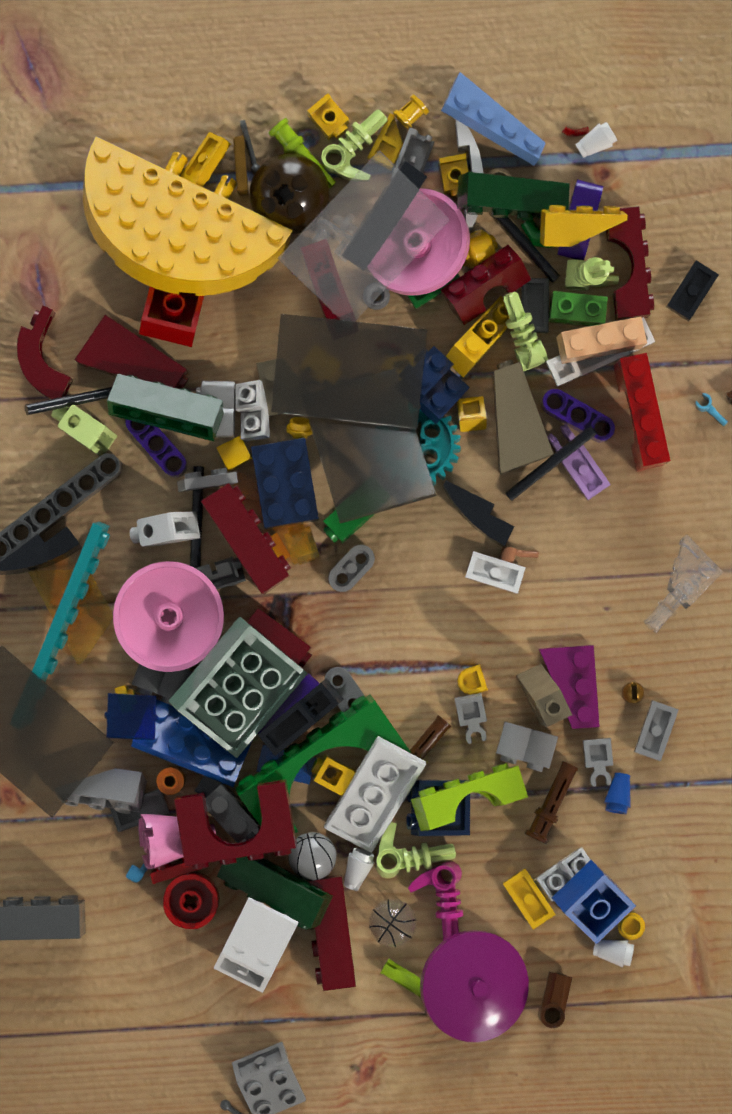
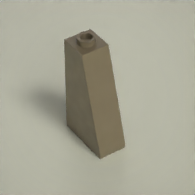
(518, 423)
(544, 696)

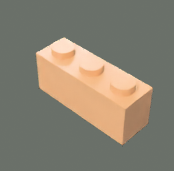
(601, 340)

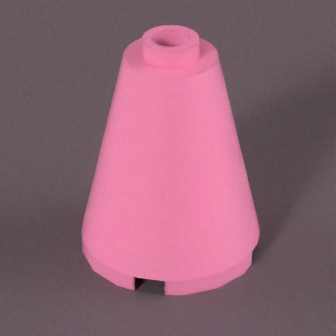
(160, 839)

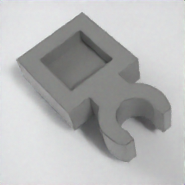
(471, 713)
(598, 755)

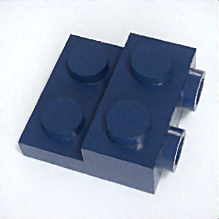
(439, 386)
(462, 818)

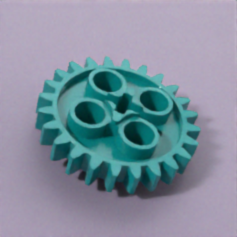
(440, 447)

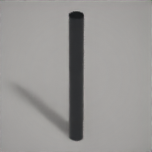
(529, 248)
(67, 401)
(551, 463)
(197, 497)

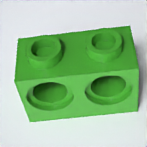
(577, 309)

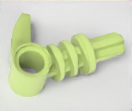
(353, 141)
(589, 273)
(531, 352)
(413, 858)

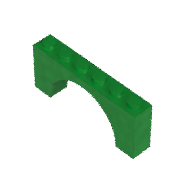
(353, 728)

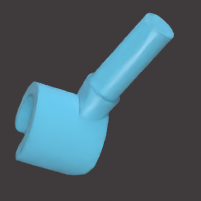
(711, 410)

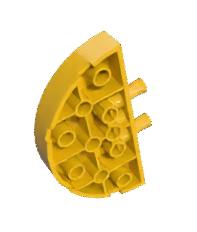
(173, 229)

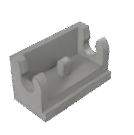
(415, 150)

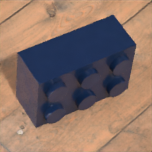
(285, 483)

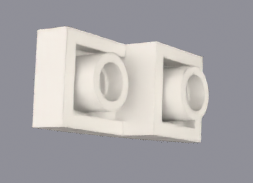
(252, 405)
(558, 875)

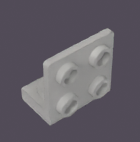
(268, 1080)

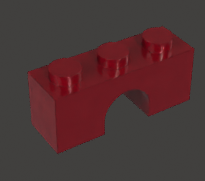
(468, 291)

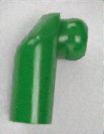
(533, 233)

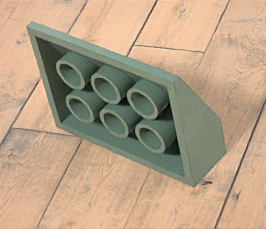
(237, 687)

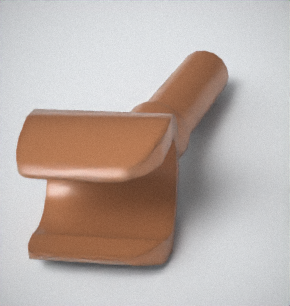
(508, 554)

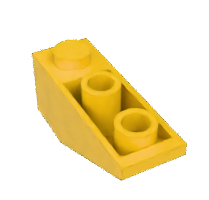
(571, 227)
(479, 338)

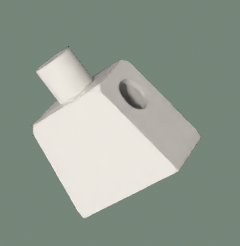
(166, 529)

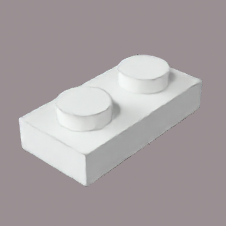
(495, 572)

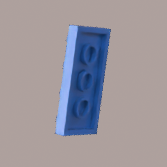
(190, 747)

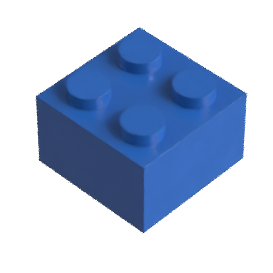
(593, 901)

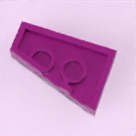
(576, 677)

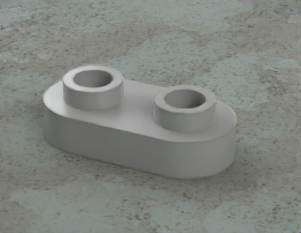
(351, 568)
(347, 690)

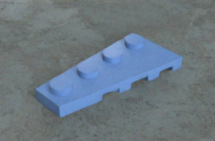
(484, 115)

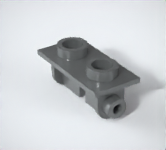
(228, 572)

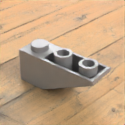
(111, 789)

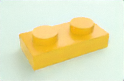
(206, 159)
(529, 898)

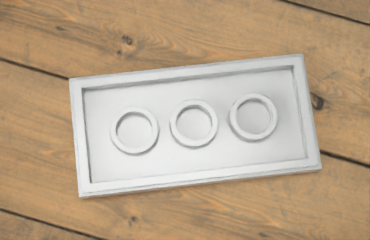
(374, 794)

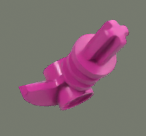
(446, 891)

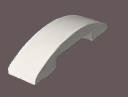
(466, 142)
(567, 372)

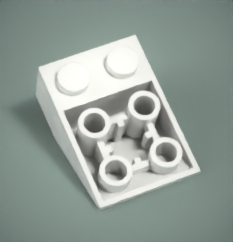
(256, 944)

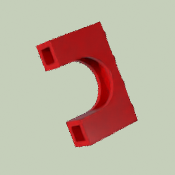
(636, 381)

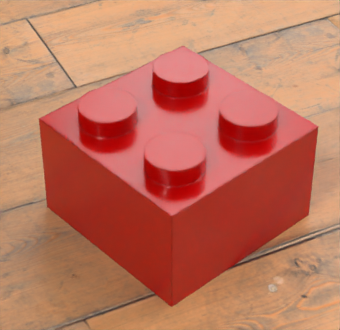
(171, 316)

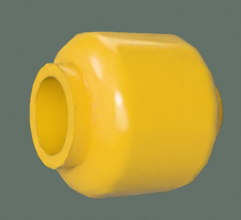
(480, 248)

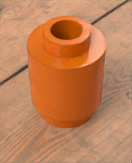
(179, 780)

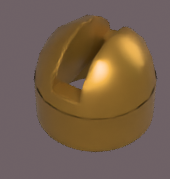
(627, 692)

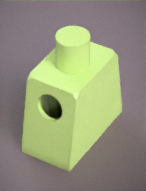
(84, 429)

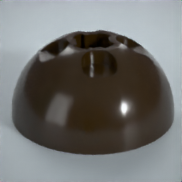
(303, 196)

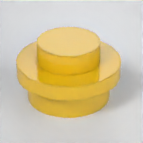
(299, 427)
(631, 926)

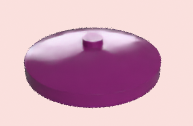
(474, 986)

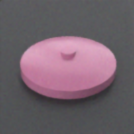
(440, 257)
(168, 616)

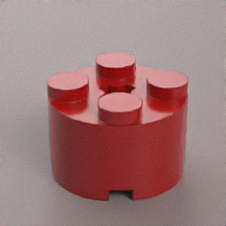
(189, 915)

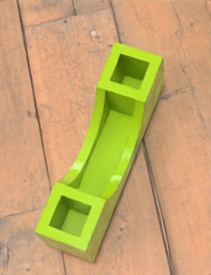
(440, 806)

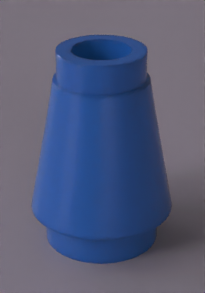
(618, 796)

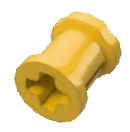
(411, 112)

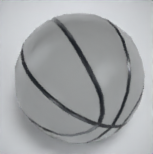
(313, 856)

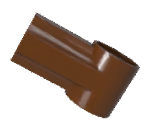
(556, 997)

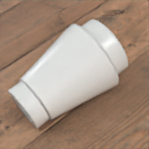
(598, 139)
(357, 868)
(615, 951)

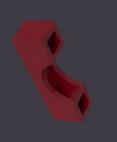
(632, 298)

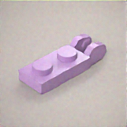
(581, 466)

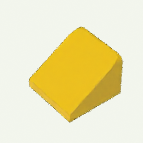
(471, 414)
(234, 453)

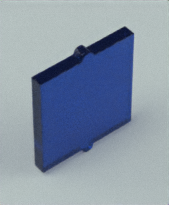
(131, 716)

